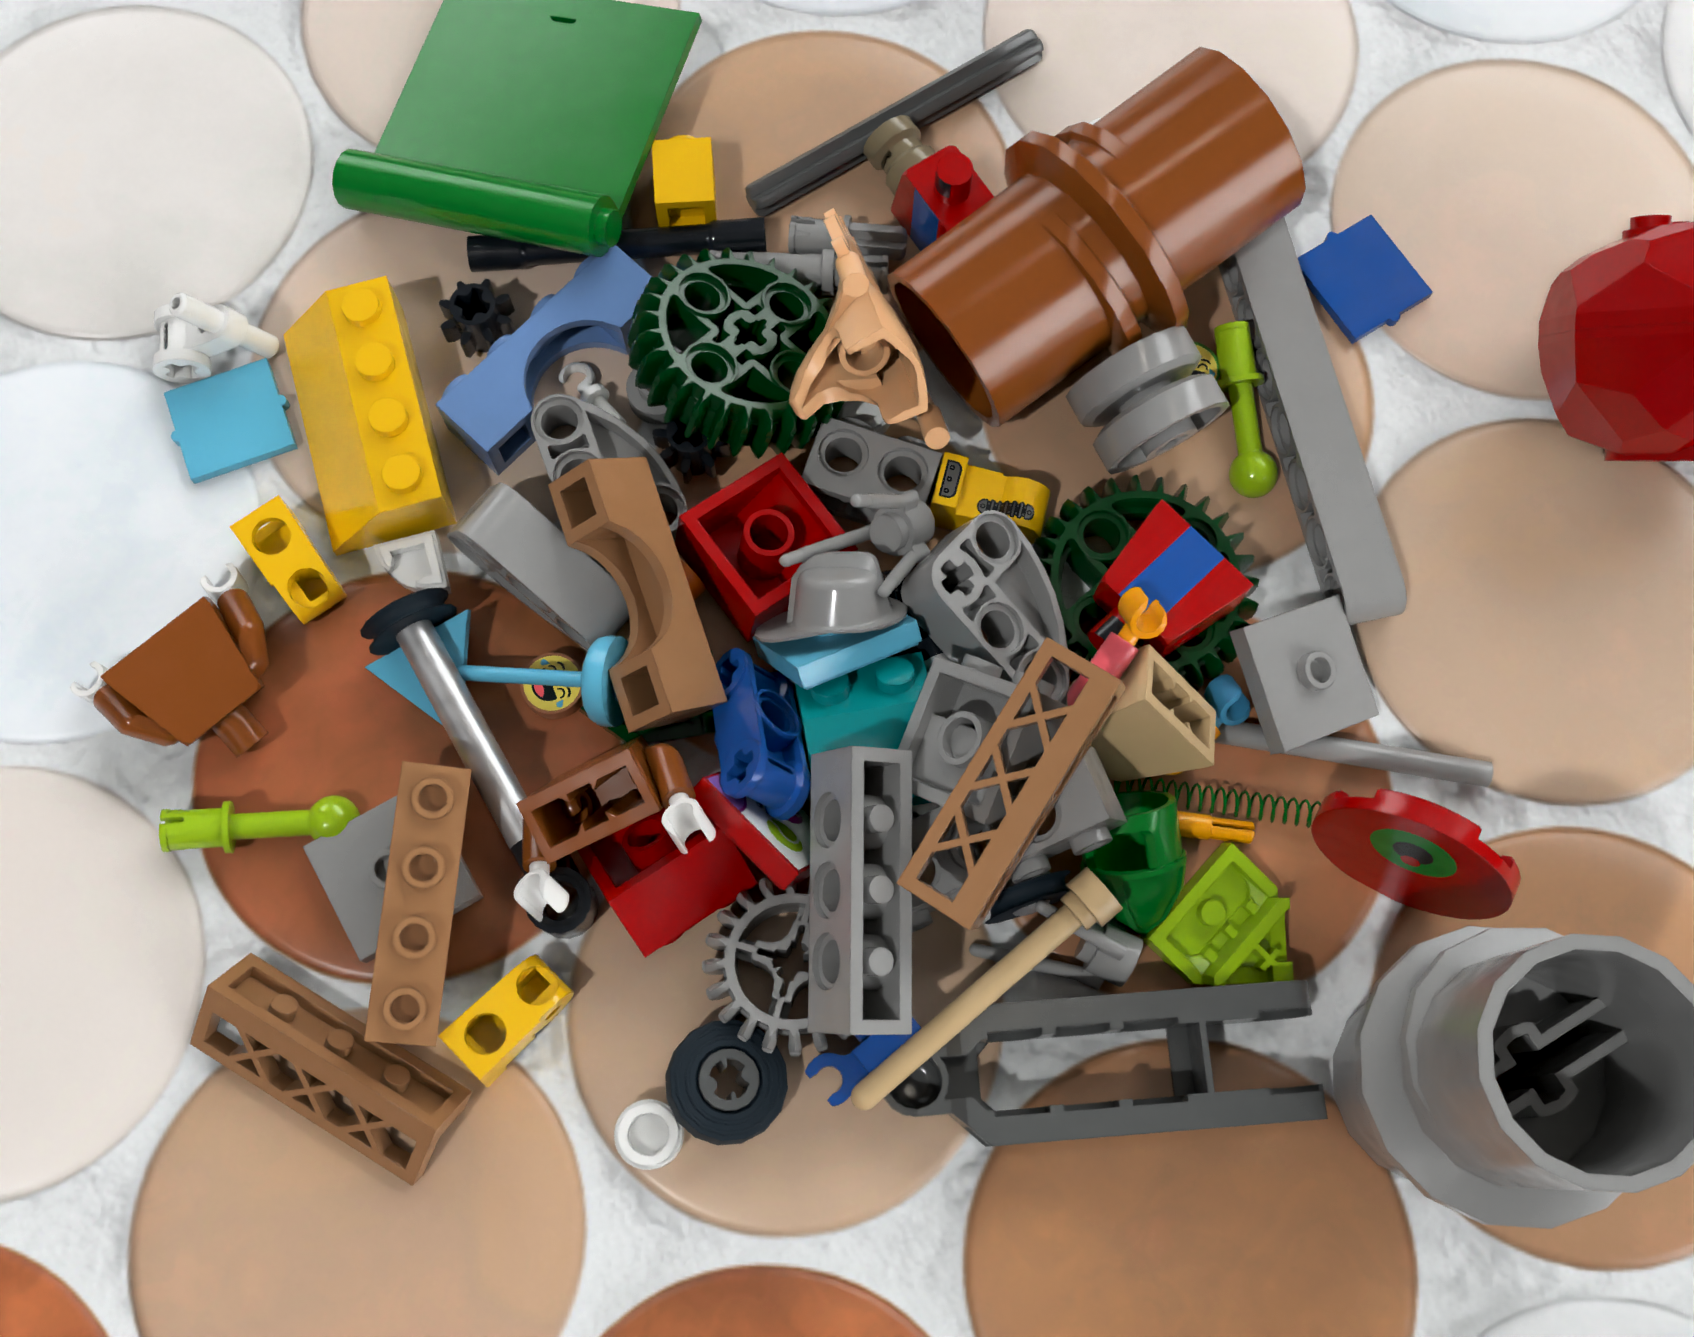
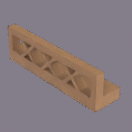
(1034, 801)
(328, 1054)

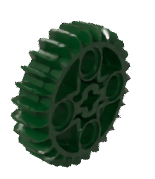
(743, 380)
(1107, 519)

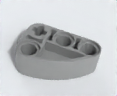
(595, 437)
(538, 567)
(997, 591)

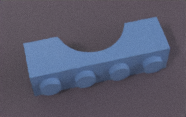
(496, 399)

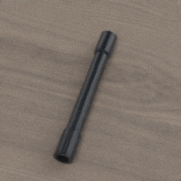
(739, 235)

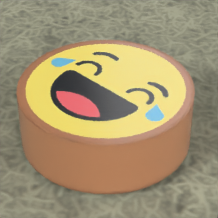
(552, 701)

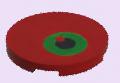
(1416, 854)

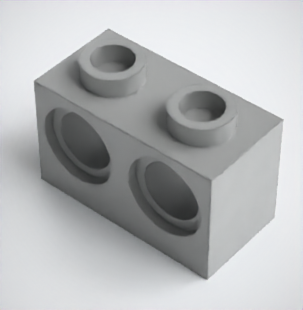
(877, 459)

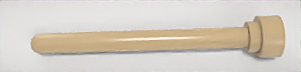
(1084, 906)

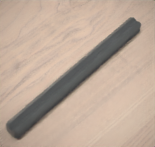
(921, 106)

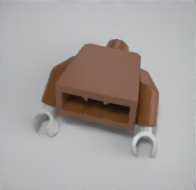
(191, 674)
(599, 801)

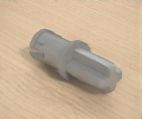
(811, 237)

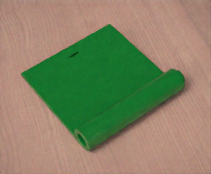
(525, 120)

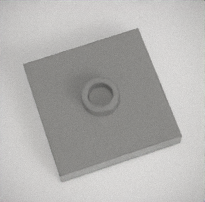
(1304, 674)
(355, 872)

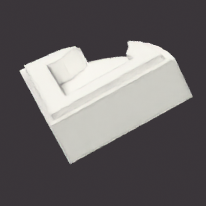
(415, 561)

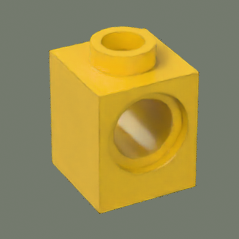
(684, 181)

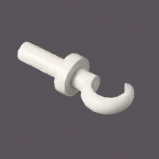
(591, 393)

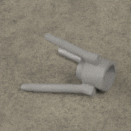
(898, 528)
(1106, 951)

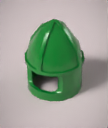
(1144, 860)

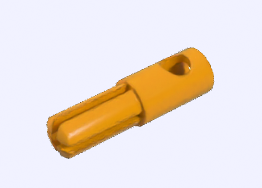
(1208, 827)

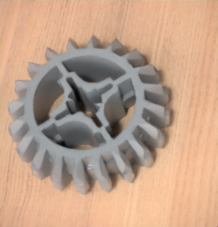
(737, 947)

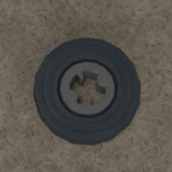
(692, 1089)

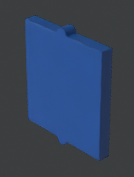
(1362, 279)

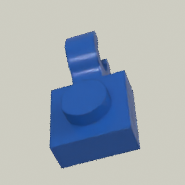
(859, 1062)

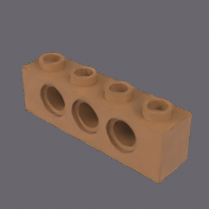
(418, 905)

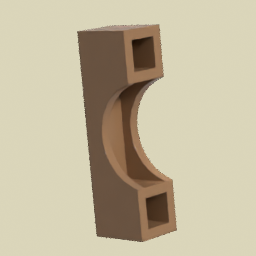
(619, 520)

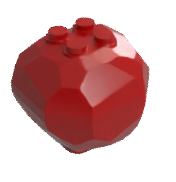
(1623, 344)

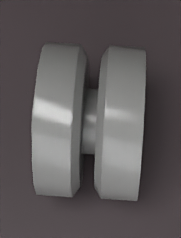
(1147, 399)

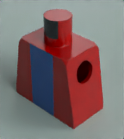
(938, 195)
(1176, 569)

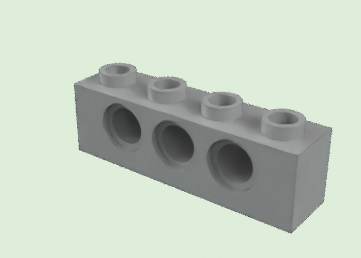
(1082, 822)
(855, 906)

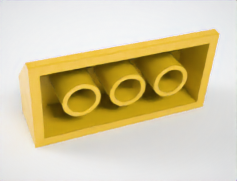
(367, 418)

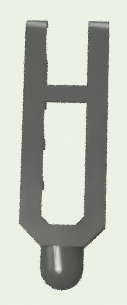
(951, 1083)

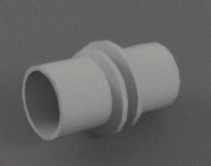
(1595, 1083)

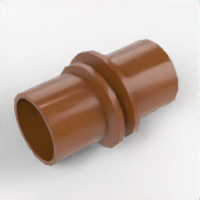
(1100, 234)

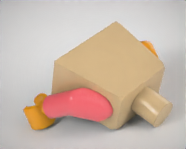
(1160, 717)

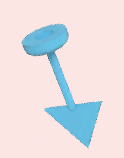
(594, 679)

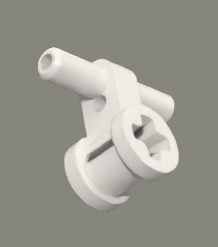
(198, 331)

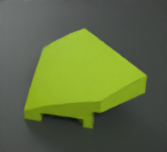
(1225, 925)

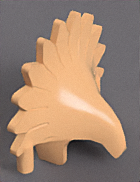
(865, 351)

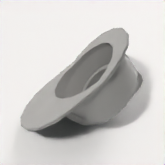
(835, 596)

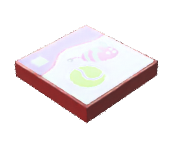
(773, 845)

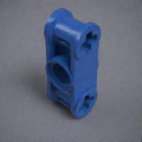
(760, 737)

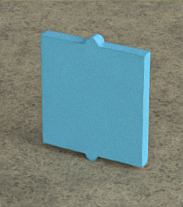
(230, 420)

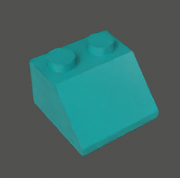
(863, 707)

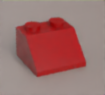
(743, 532)
(658, 887)

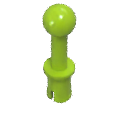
(1253, 470)
(223, 827)

